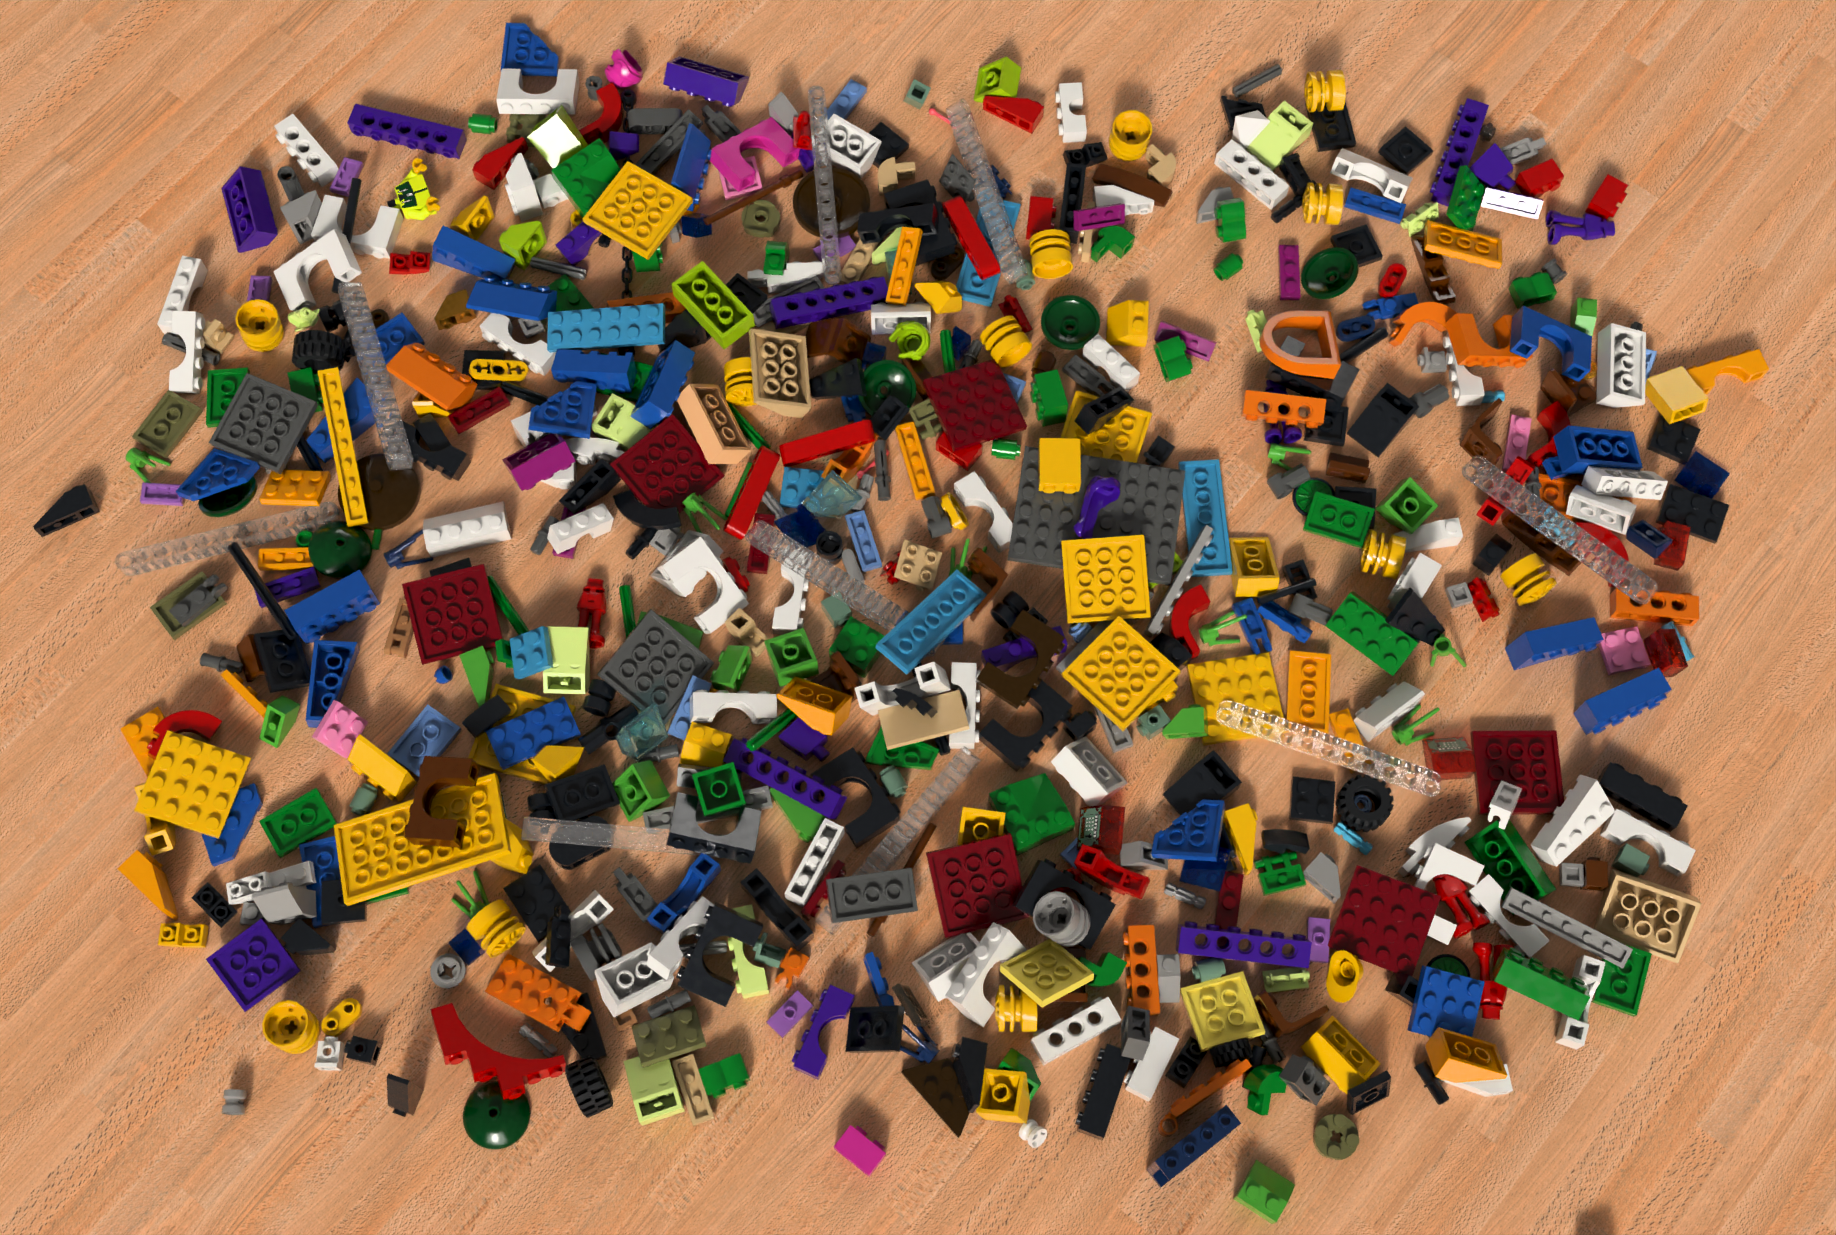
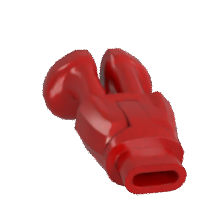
(593, 603)
(1451, 888)
(1493, 992)

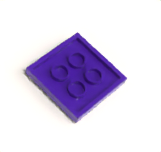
(253, 965)

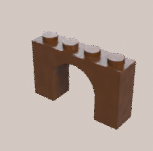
(434, 776)

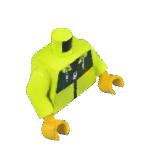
(414, 194)

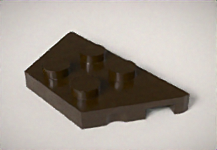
(941, 1090)

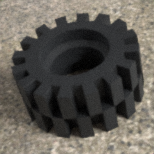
(1231, 1051)

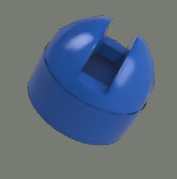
(443, 675)

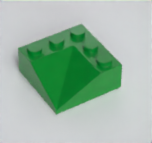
(586, 175)
(1032, 812)

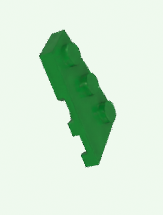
(914, 755)

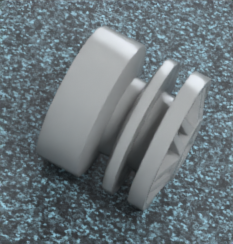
(1061, 918)

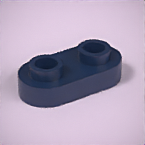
(1354, 329)

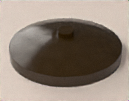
(850, 201)
(387, 493)

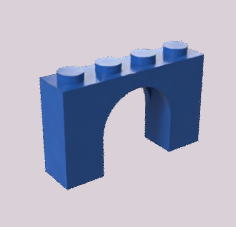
(1572, 343)

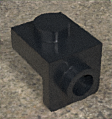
(1159, 452)

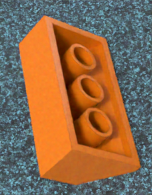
(432, 376)

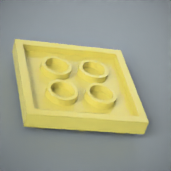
(1046, 972)
(1222, 1011)

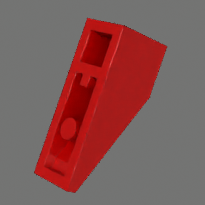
(1017, 111)
(494, 165)

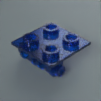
(1702, 476)
(801, 526)
(1206, 873)

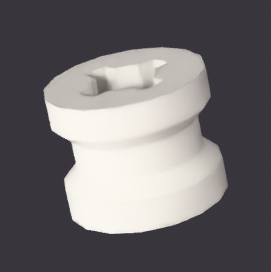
(1033, 1133)

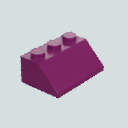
(539, 461)

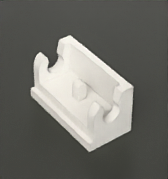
(1504, 803)

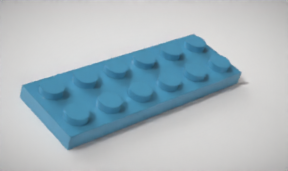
(969, 283)
(606, 327)
(1205, 506)
(931, 622)

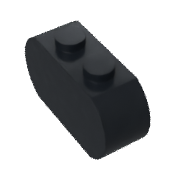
(572, 855)

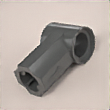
(291, 186)
(1429, 399)
(1284, 483)
(937, 522)
(1306, 607)

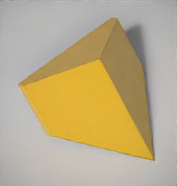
(425, 406)
(557, 761)

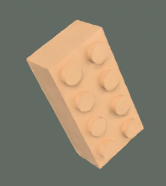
(713, 424)

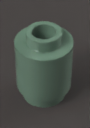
(1027, 281)
(893, 782)
(363, 799)
(1208, 969)

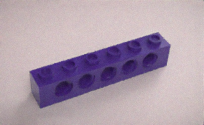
(1475, 113)
(399, 124)
(841, 306)
(829, 806)
(1298, 956)

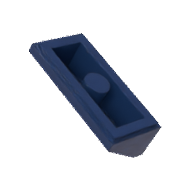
(1648, 538)

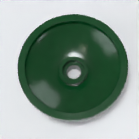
(1329, 273)
(1074, 313)
(894, 378)
(229, 500)
(339, 560)
(502, 1129)

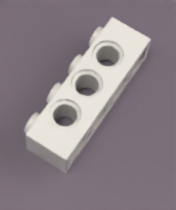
(292, 128)
(1253, 183)
(1624, 483)
(814, 862)
(1048, 1052)

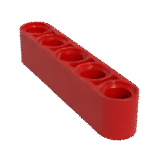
(971, 237)
(827, 443)
(751, 492)

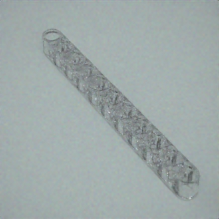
(987, 192)
(823, 193)
(375, 376)
(1560, 529)
(219, 536)
(827, 576)
(1335, 755)
(912, 822)

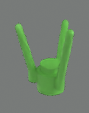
(1278, 452)
(140, 459)
(694, 504)
(960, 567)
(1209, 632)
(1444, 648)
(1403, 733)
(476, 906)

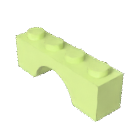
(751, 978)

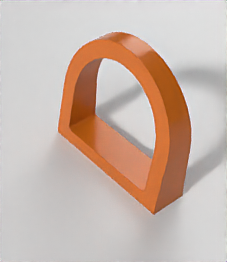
(1313, 320)

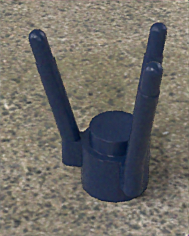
(395, 556)
(927, 1049)

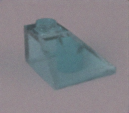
(831, 497)
(642, 733)

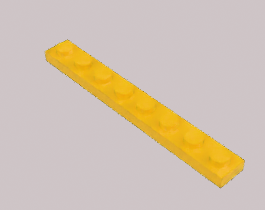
(343, 447)

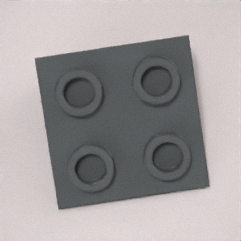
(958, 180)

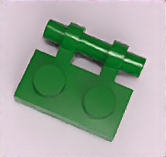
(1280, 879)

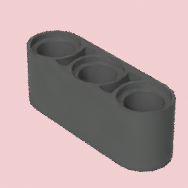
(652, 120)

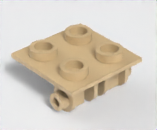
(917, 565)

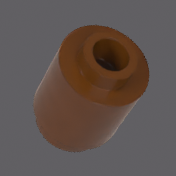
(1044, 362)

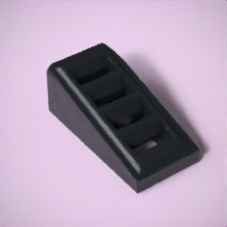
(1303, 571)

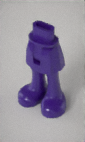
(1589, 228)
(1274, 434)

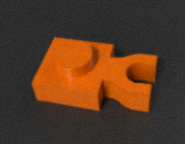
(793, 965)

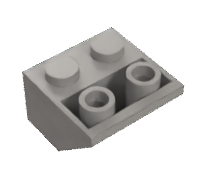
(302, 215)
(286, 903)

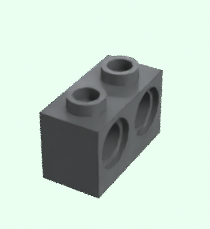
(1135, 1033)
(1305, 1079)

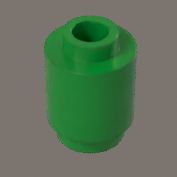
(482, 123)
(1228, 267)
(1005, 449)

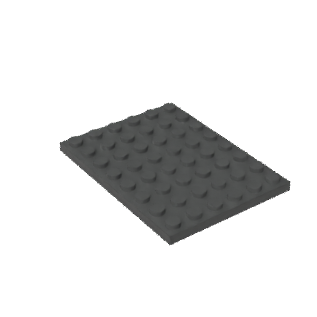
(1146, 506)

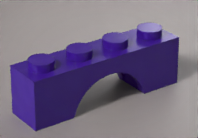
(577, 243)
(1013, 652)
(834, 1006)

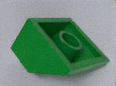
(1017, 1062)

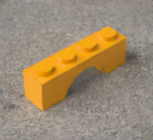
(1745, 366)

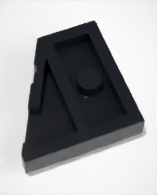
(1234, 108)

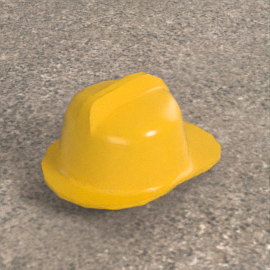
(1343, 976)

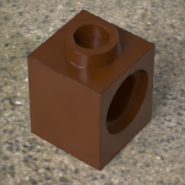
(1595, 874)

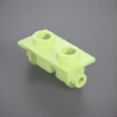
(1416, 223)
(303, 318)
(1256, 323)
(1286, 979)

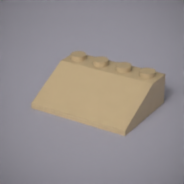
(780, 372)
(1647, 915)

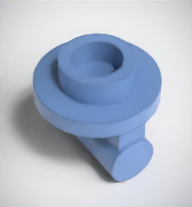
(1079, 631)

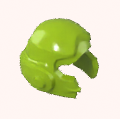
(912, 340)

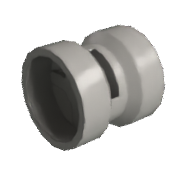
(234, 1102)

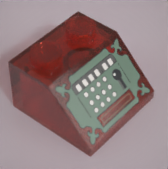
(1449, 757)
(1101, 828)

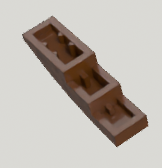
(1132, 182)
(1433, 272)
(1541, 544)

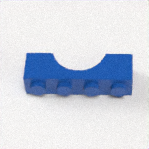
(696, 881)

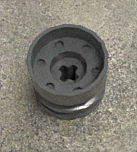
(597, 951)

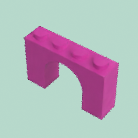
(766, 136)

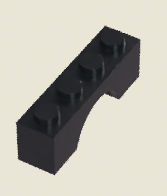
(877, 224)
(449, 461)
(776, 910)

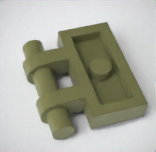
(528, 122)
(922, 415)

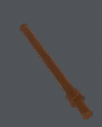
(784, 182)
(910, 864)

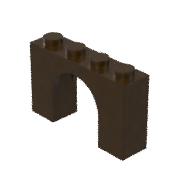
(1016, 689)

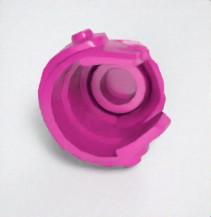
(624, 71)

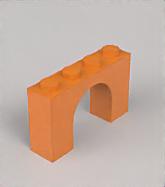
(1471, 348)

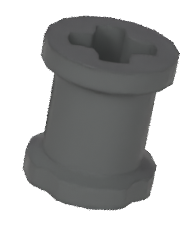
(597, 84)
(1554, 271)

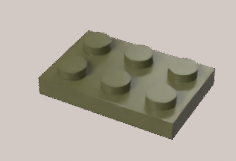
(167, 424)
(170, 623)
(668, 1036)

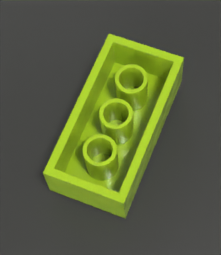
(713, 305)

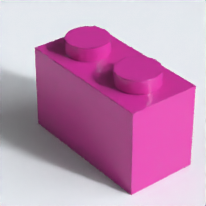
(860, 1150)

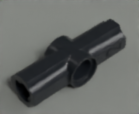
(598, 736)

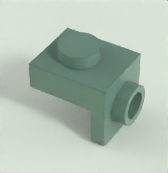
(767, 953)

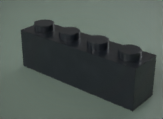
(1072, 198)
(1641, 797)
(1104, 1092)

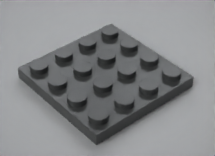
(263, 423)
(654, 666)

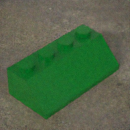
(1509, 861)

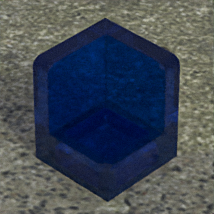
(694, 225)
(961, 342)
(873, 353)
(466, 947)

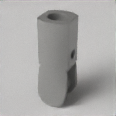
(851, 565)

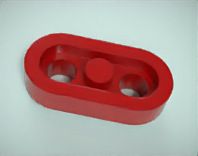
(1391, 282)
(732, 566)

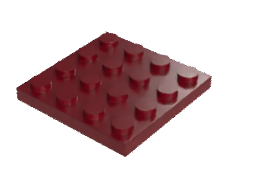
(974, 405)
(666, 467)
(452, 613)
(1520, 759)
(976, 884)
(1384, 921)

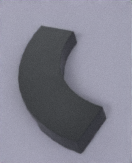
(644, 516)

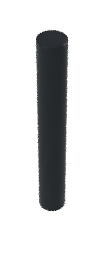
(1286, 591)

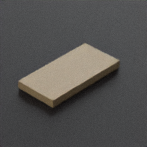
(908, 726)

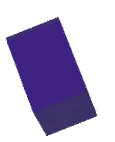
(622, 144)

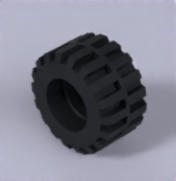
(318, 350)
(1373, 789)
(589, 1086)

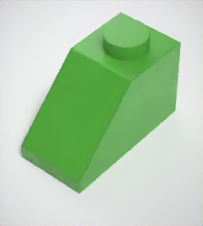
(1584, 315)
(278, 720)
(1188, 723)

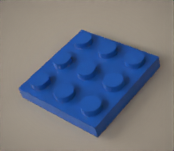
(1445, 1002)

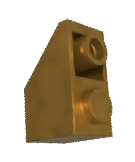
(454, 311)

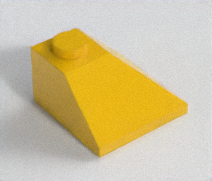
(474, 219)
(941, 296)
(521, 851)

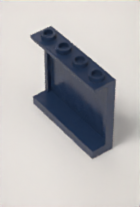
(1193, 1146)

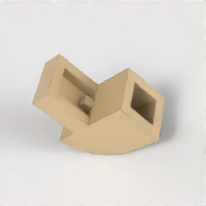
(1162, 166)
(890, 173)
(216, 336)
(745, 632)

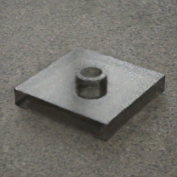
(911, 1005)

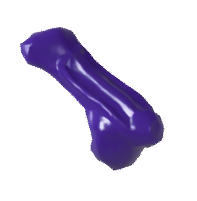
(1098, 494)

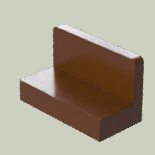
(919, 373)
(1348, 467)
(249, 658)

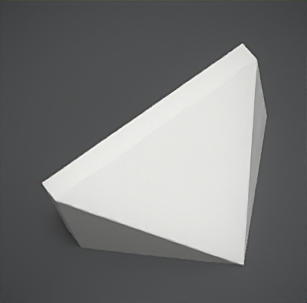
(1248, 127)

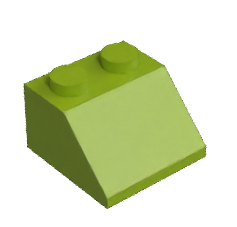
(998, 79)
(523, 242)

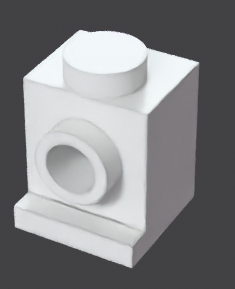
(335, 1060)

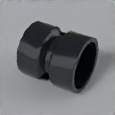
(326, 315)
(829, 547)
(1009, 610)
(598, 700)
(540, 806)

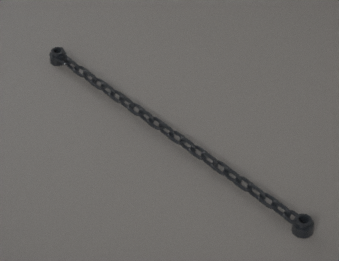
(627, 101)

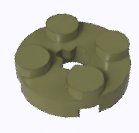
(760, 229)
(1339, 1124)

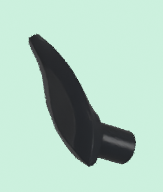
(349, 350)

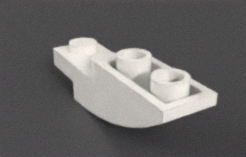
(796, 273)
(589, 450)
(1441, 834)
(242, 889)

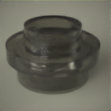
(1487, 132)

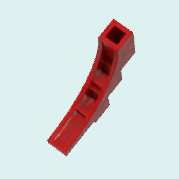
(484, 1062)

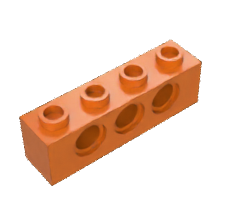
(667, 299)
(1314, 406)
(1685, 615)
(1144, 936)

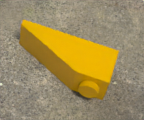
(1242, 830)

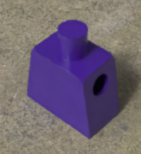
(1494, 169)
(804, 741)

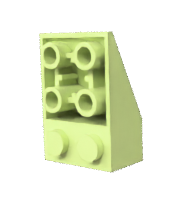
(1281, 136)
(617, 425)
(570, 661)
(653, 1090)

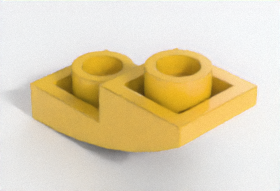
(183, 935)

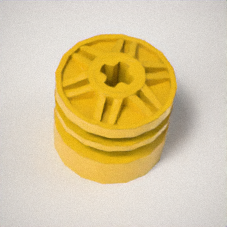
(1325, 90)
(1130, 135)
(1319, 203)
(1050, 254)
(259, 325)
(1006, 341)
(739, 382)
(1383, 554)
(1530, 583)
(496, 928)
(1014, 1009)
(284, 1018)

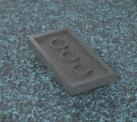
(871, 895)

